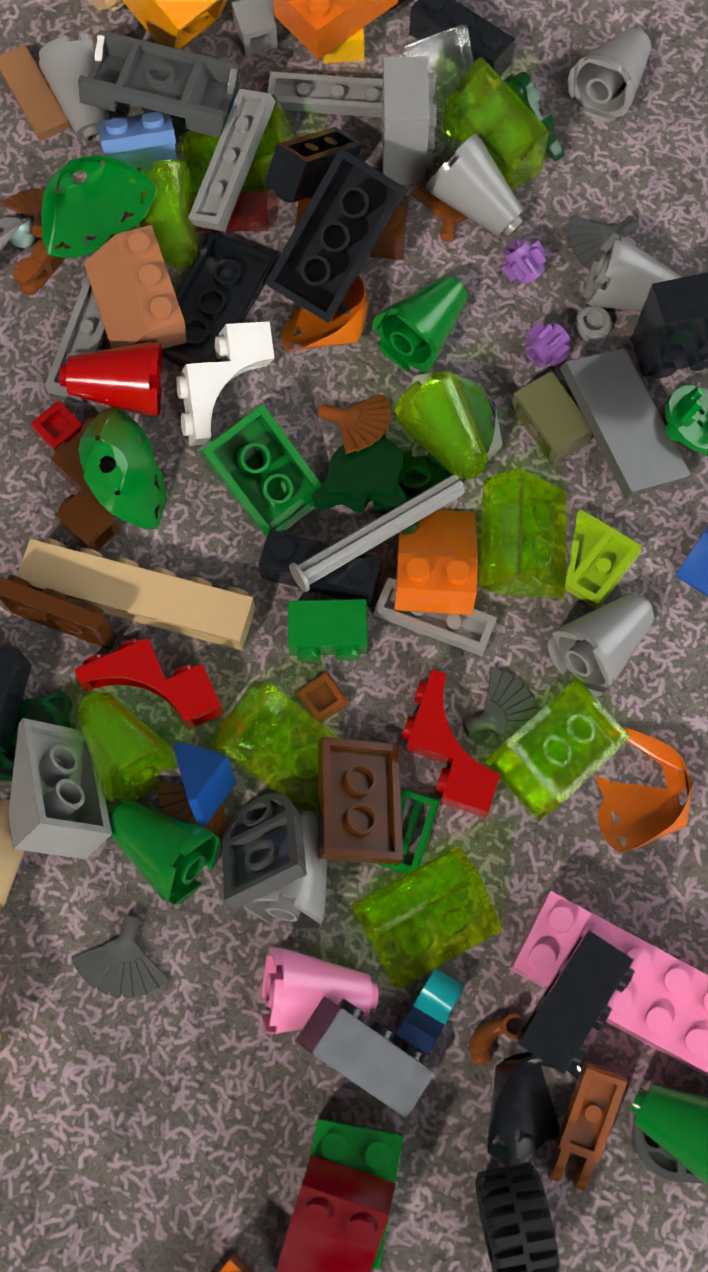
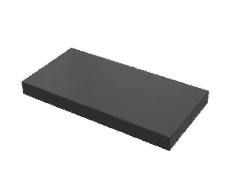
(625, 422)

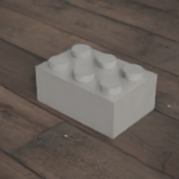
(407, 119)

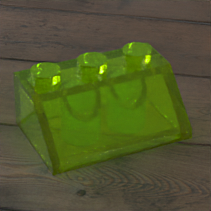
(507, 127)
(523, 536)
(427, 917)

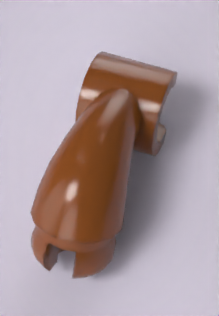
(484, 1037)

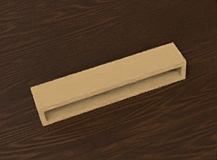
(140, 594)

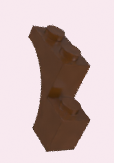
(82, 513)

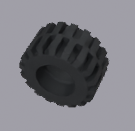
(516, 1220)

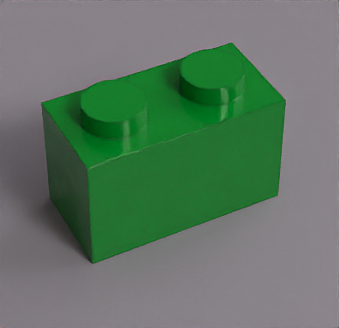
(327, 629)

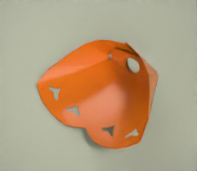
(318, 333)
(645, 810)

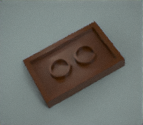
(53, 611)
(359, 801)

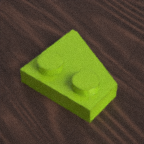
(598, 559)

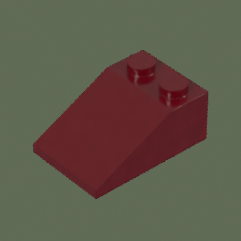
(336, 1220)

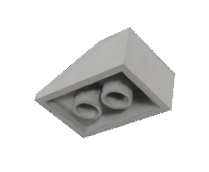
(56, 793)

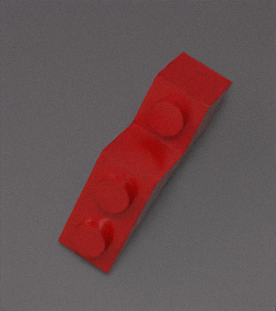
(139, 667)
(467, 783)

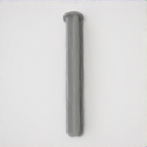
(376, 532)

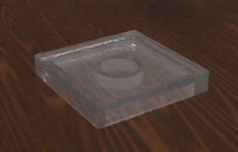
(448, 57)

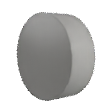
(593, 323)

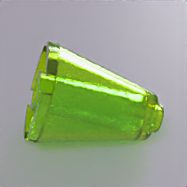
(171, 211)
(444, 423)
(122, 748)

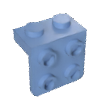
(139, 139)

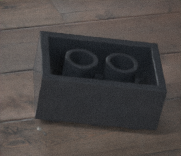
(673, 327)

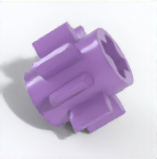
(523, 260)
(547, 344)

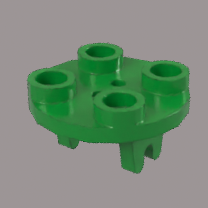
(688, 417)

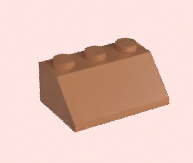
(135, 291)

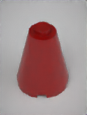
(118, 377)

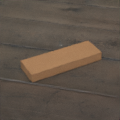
(32, 93)

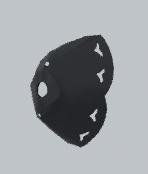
(523, 1104)

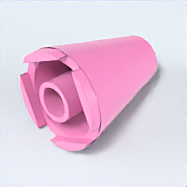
(298, 983)

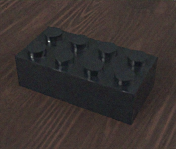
(335, 235)

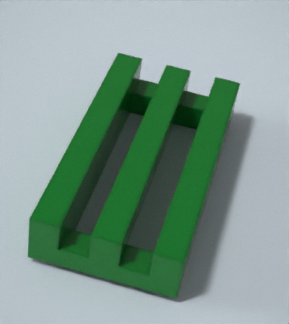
(419, 800)

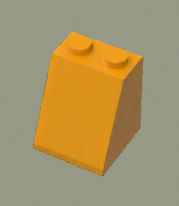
(175, 21)

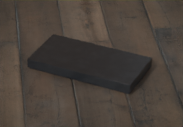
(217, 293)

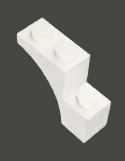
(199, 384)

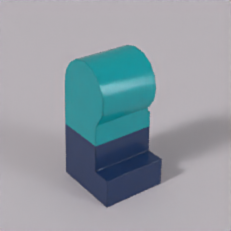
(430, 1011)

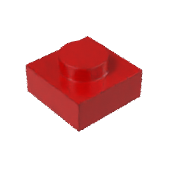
(56, 425)

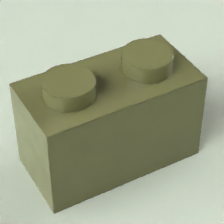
(551, 417)

